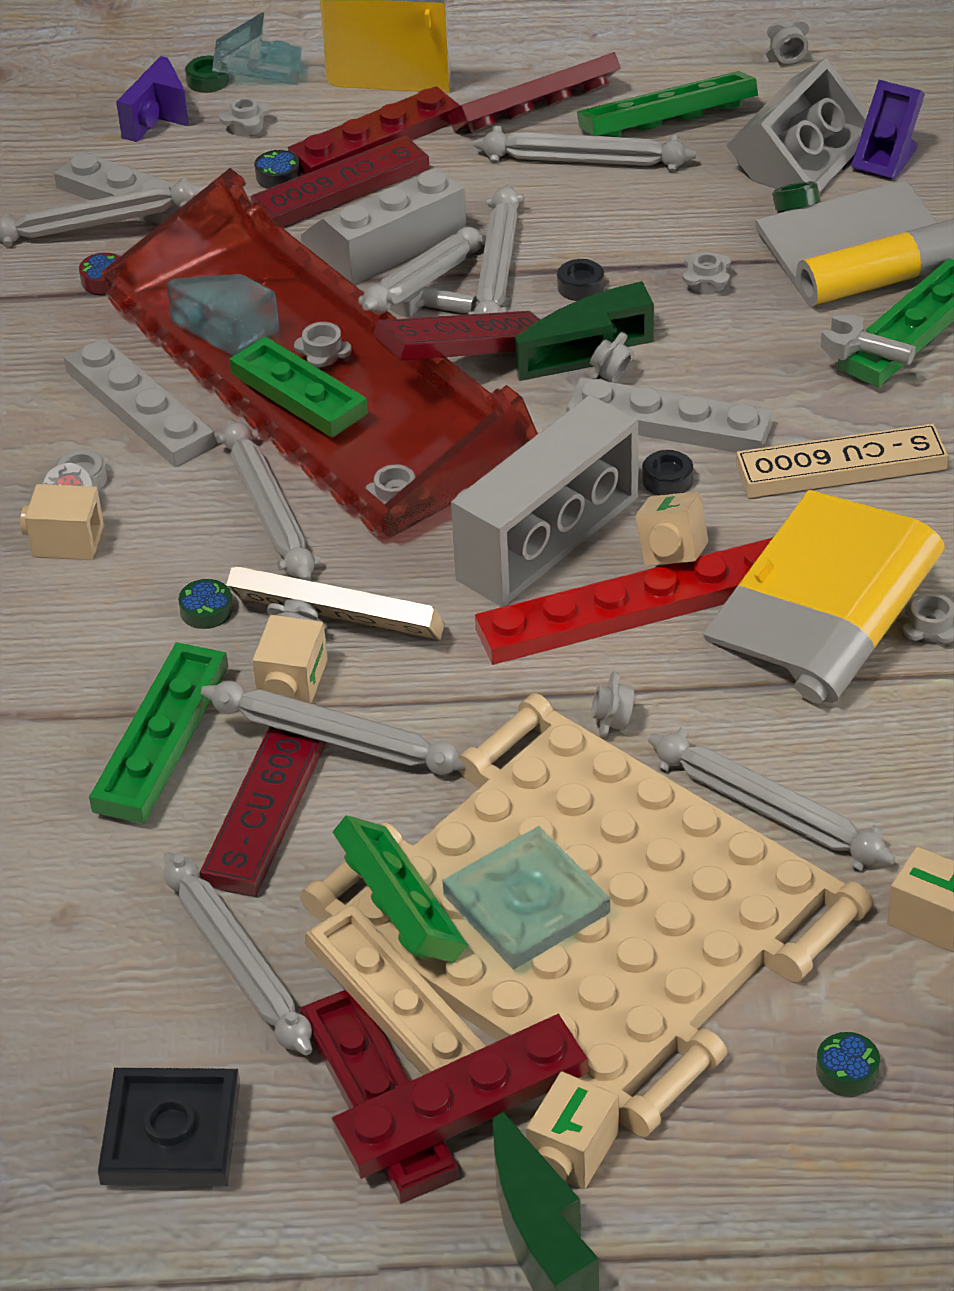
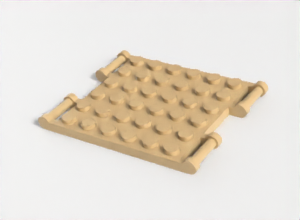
(688, 919)

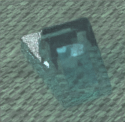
(247, 55)

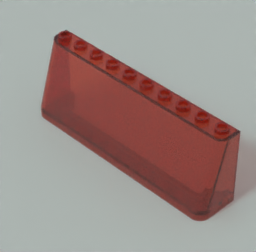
(418, 409)

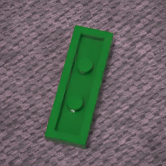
(298, 386)
(399, 890)

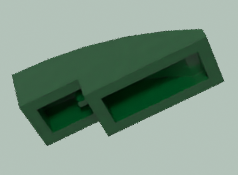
(573, 333)
(540, 1215)

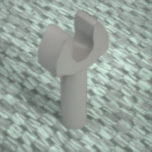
(435, 299)
(849, 336)

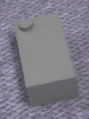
(545, 500)

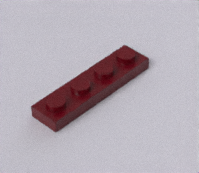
(519, 99)
(410, 117)
(458, 1095)

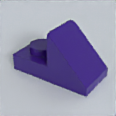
(152, 97)
(888, 130)

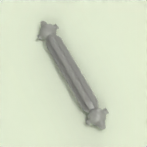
(584, 149)
(96, 212)
(498, 250)
(422, 270)
(268, 500)
(334, 727)
(771, 799)
(238, 953)

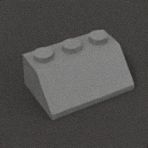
(802, 131)
(389, 226)

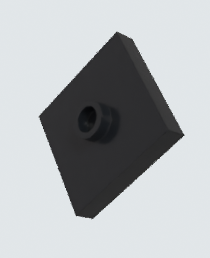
(169, 1127)

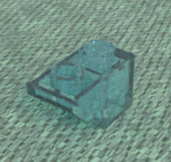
(224, 309)

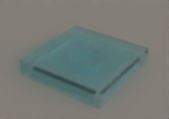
(526, 897)

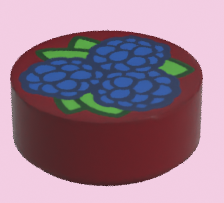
(91, 269)

